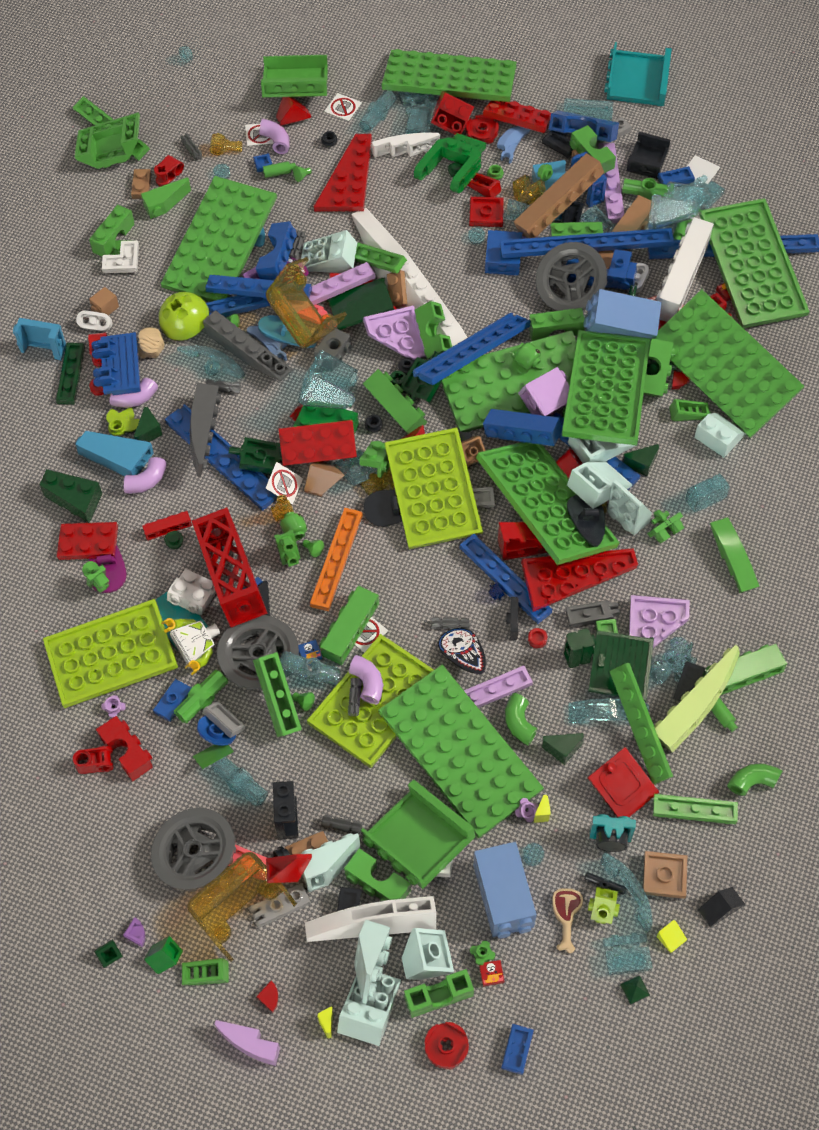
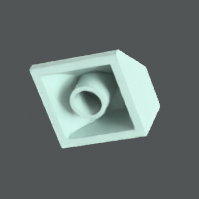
(427, 955)

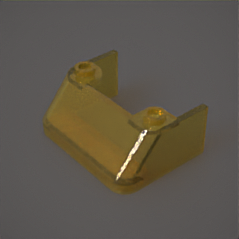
(295, 307)
(229, 894)

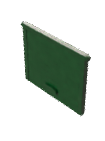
(361, 302)
(615, 650)

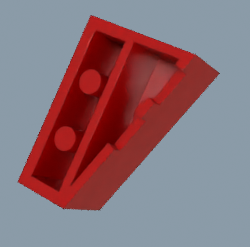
(517, 541)

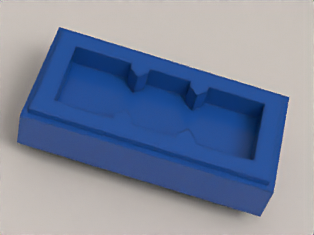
(681, 175)
(619, 265)
(171, 700)
(517, 1049)

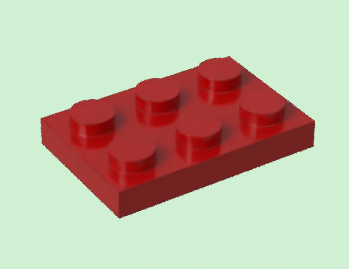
(87, 540)

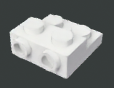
(191, 592)

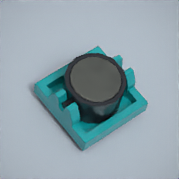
(612, 833)

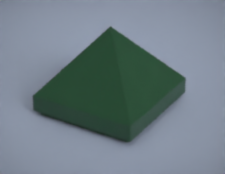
(108, 953)
(635, 990)

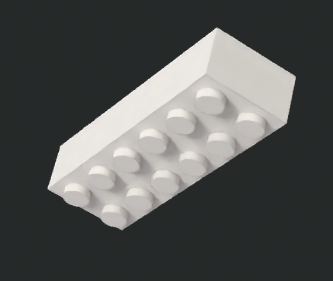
(684, 268)

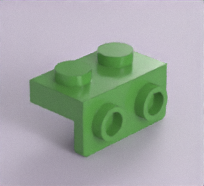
(376, 457)

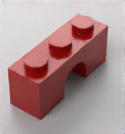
(115, 734)

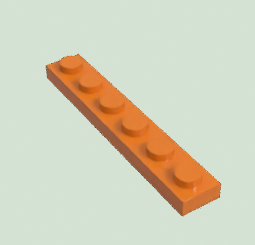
(336, 559)

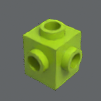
(604, 906)

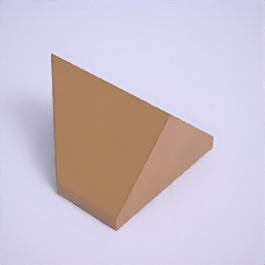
(321, 478)

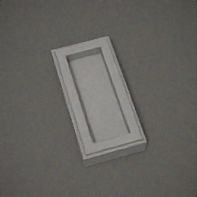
(224, 719)

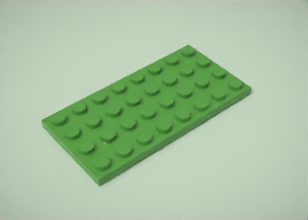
(451, 74)
(219, 237)
(754, 264)
(728, 364)
(497, 378)
(606, 388)
(540, 497)
(460, 750)

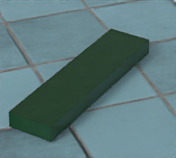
(70, 373)

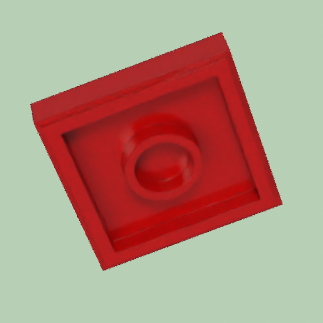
(486, 211)

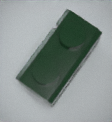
(579, 647)

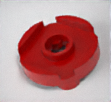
(490, 129)
(450, 1058)

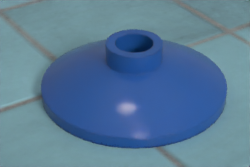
(213, 733)

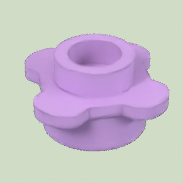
(113, 700)
(520, 812)

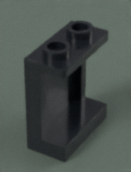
(648, 155)
(285, 810)

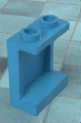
(40, 335)

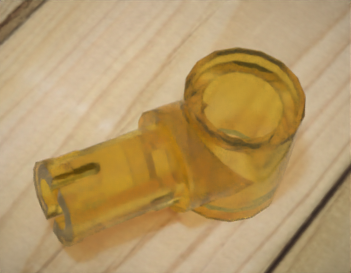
(220, 144)
(281, 508)

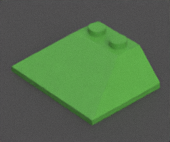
(108, 142)

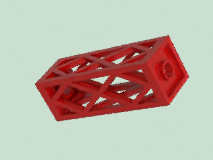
(220, 537)

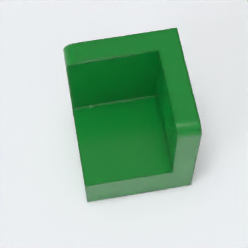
(163, 955)

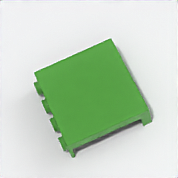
(295, 76)
(419, 835)

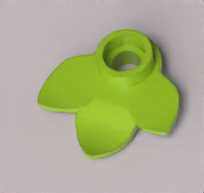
(123, 421)

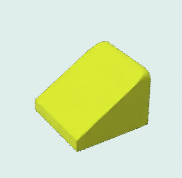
(543, 812)
(671, 936)
(326, 1019)

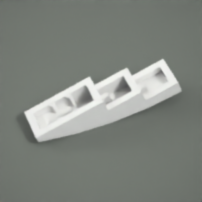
(406, 143)

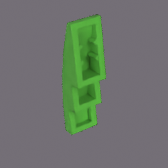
(734, 554)

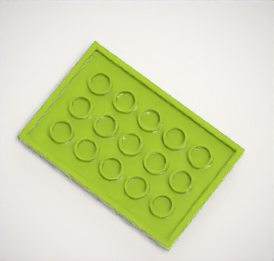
(433, 488)
(109, 653)
(368, 733)

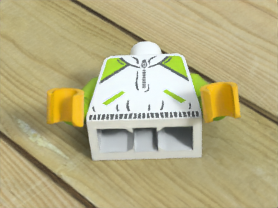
(192, 641)

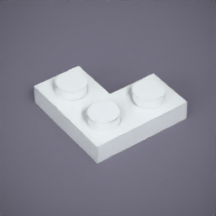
(125, 262)

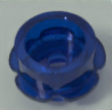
(496, 592)

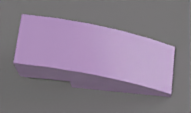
(249, 1042)

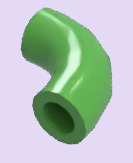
(516, 719)
(752, 775)

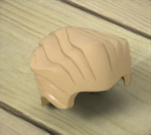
(150, 343)

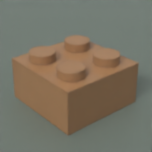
(471, 448)

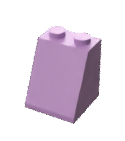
(546, 393)

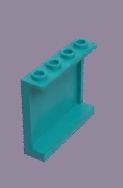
(638, 76)

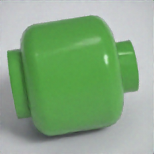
(527, 355)
(295, 522)

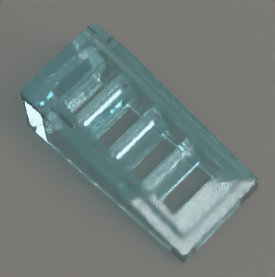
(515, 209)
(598, 214)

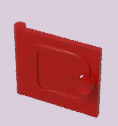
(625, 786)

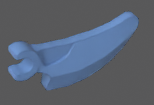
(510, 140)
(272, 345)

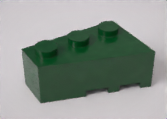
(72, 492)

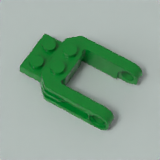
(456, 149)

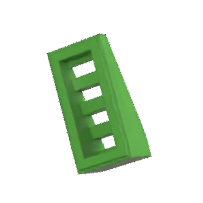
(678, 412)
(218, 966)

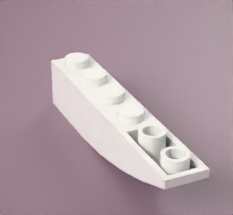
(398, 914)

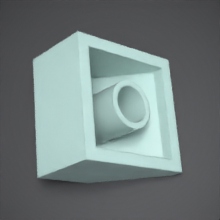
(718, 434)

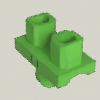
(660, 532)
(287, 548)
(95, 576)

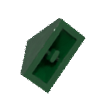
(148, 427)
(641, 459)
(562, 746)

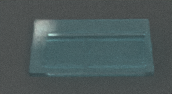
(589, 108)

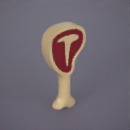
(565, 905)

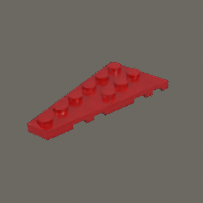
(349, 180)
(554, 582)

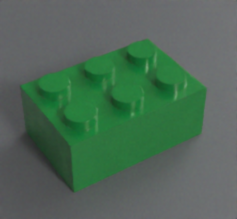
(320, 415)

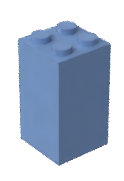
(622, 314)
(504, 890)

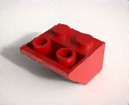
(451, 113)

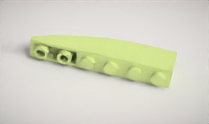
(697, 703)

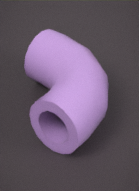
(277, 134)
(148, 388)
(146, 479)
(370, 677)

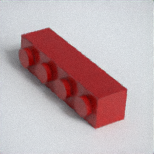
(166, 525)

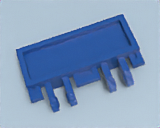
(119, 364)

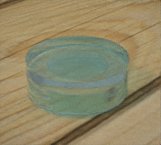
(185, 53)
(222, 171)
(476, 235)
(533, 854)

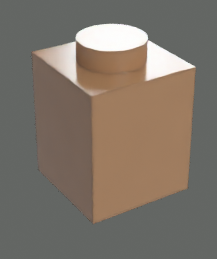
(104, 302)

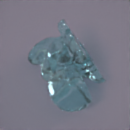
(672, 660)

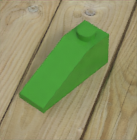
(162, 199)

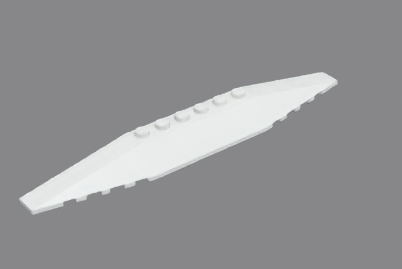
(417, 287)

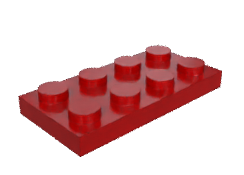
(518, 115)
(317, 442)

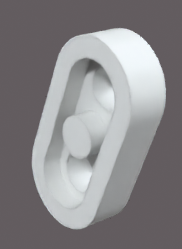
(641, 276)
(95, 320)

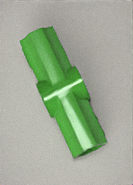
(644, 188)
(200, 696)

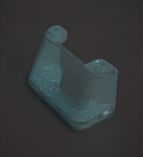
(677, 205)
(328, 383)

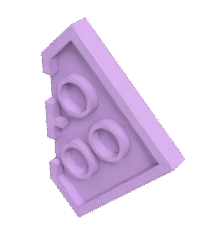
(397, 331)
(656, 617)

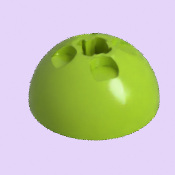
(182, 315)

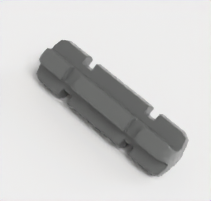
(191, 147)
(297, 245)
(226, 386)
(450, 622)
(354, 697)
(341, 824)

